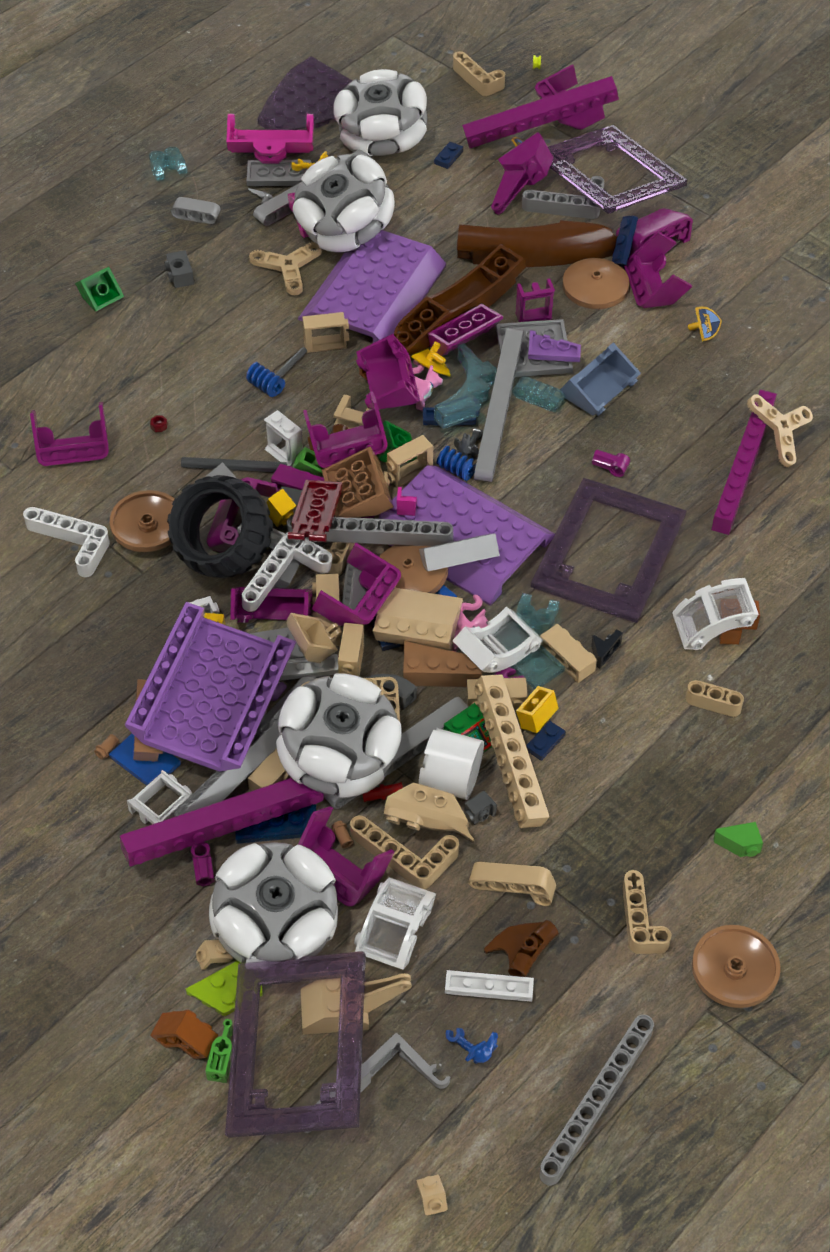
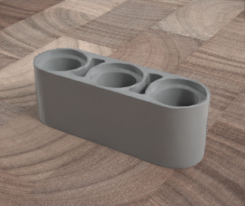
(195, 210)

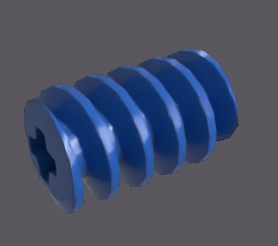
(265, 380)
(455, 464)

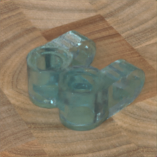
(170, 158)
(539, 620)

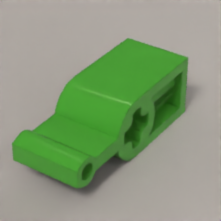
(219, 1061)

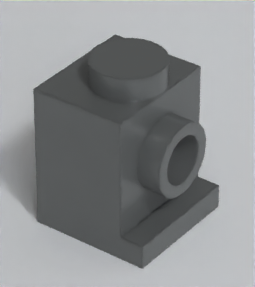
(479, 808)

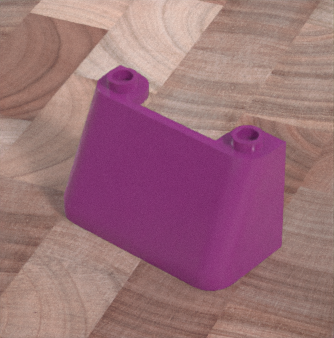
(666, 222)
(388, 373)

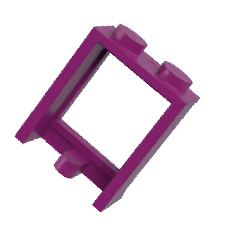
(536, 314)

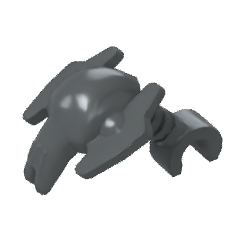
(467, 445)

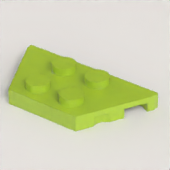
(218, 989)

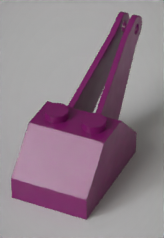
(522, 166)

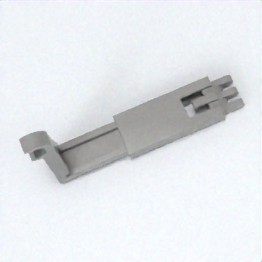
(386, 1052)

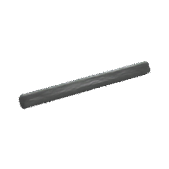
(231, 464)

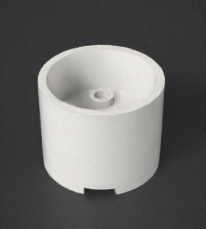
(451, 763)

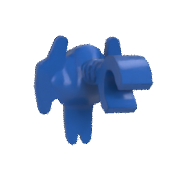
(478, 1053)

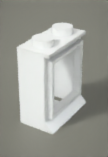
(281, 427)
(146, 814)

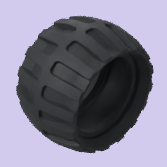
(188, 514)

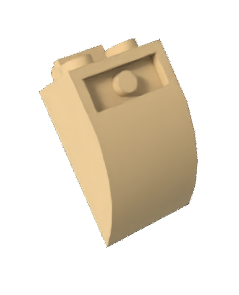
(313, 637)

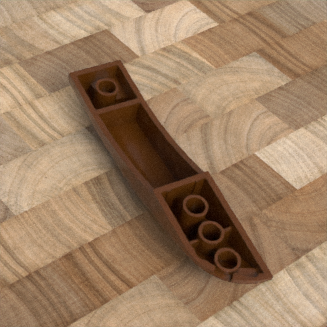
(539, 245)
(480, 286)

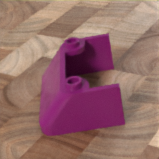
(561, 82)
(644, 274)
(340, 445)
(70, 449)
(222, 533)
(376, 576)
(276, 605)
(351, 882)

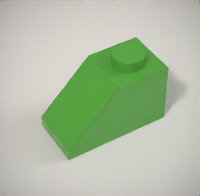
(307, 462)
(740, 839)

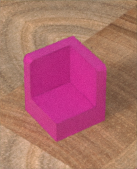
(405, 504)

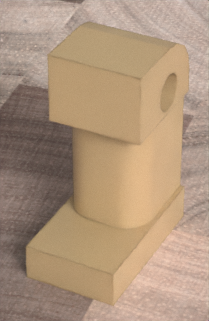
(346, 415)

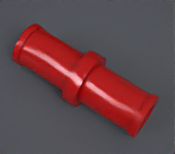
(381, 792)

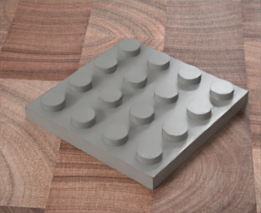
(531, 367)

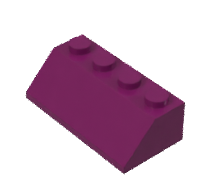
(464, 328)

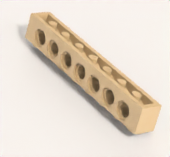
(511, 751)

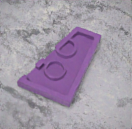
(549, 349)

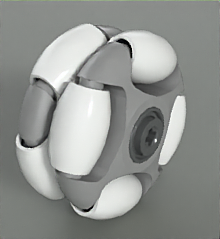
(381, 113)
(343, 202)
(338, 735)
(273, 903)

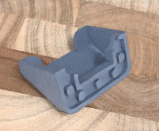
(601, 381)

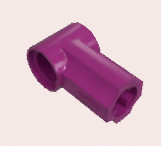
(615, 464)
(202, 864)

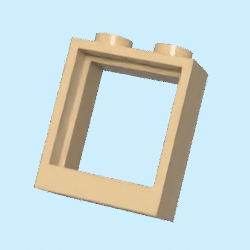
(326, 342)
(418, 447)
(351, 649)

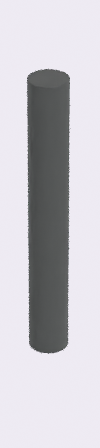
(292, 362)

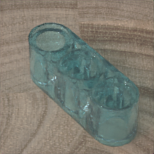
(538, 393)

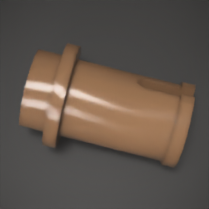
(102, 751)
(342, 834)

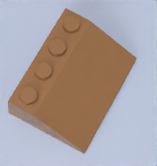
(363, 485)

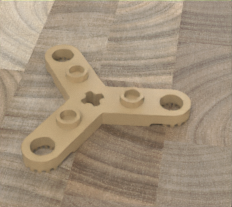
(290, 272)
(782, 426)

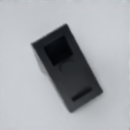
(604, 649)

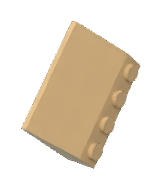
(418, 618)

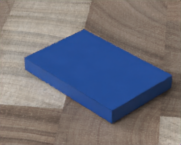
(143, 770)

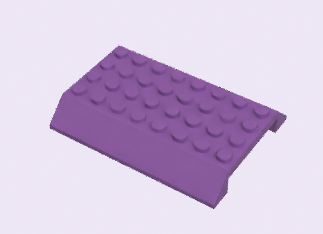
(378, 284)
(473, 514)
(208, 691)

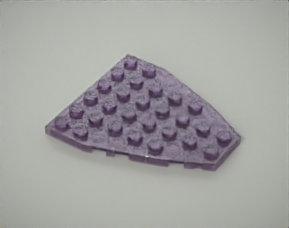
(303, 91)

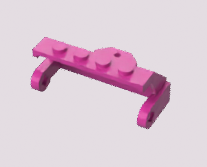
(270, 142)

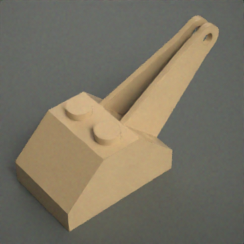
(322, 1001)

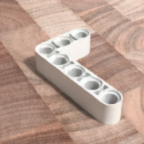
(91, 536)
(279, 565)

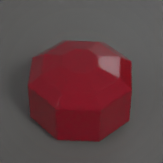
(158, 423)

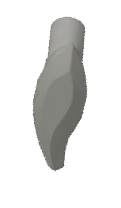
(264, 195)

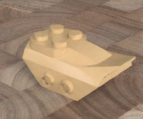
(426, 808)

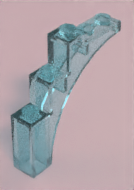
(467, 401)

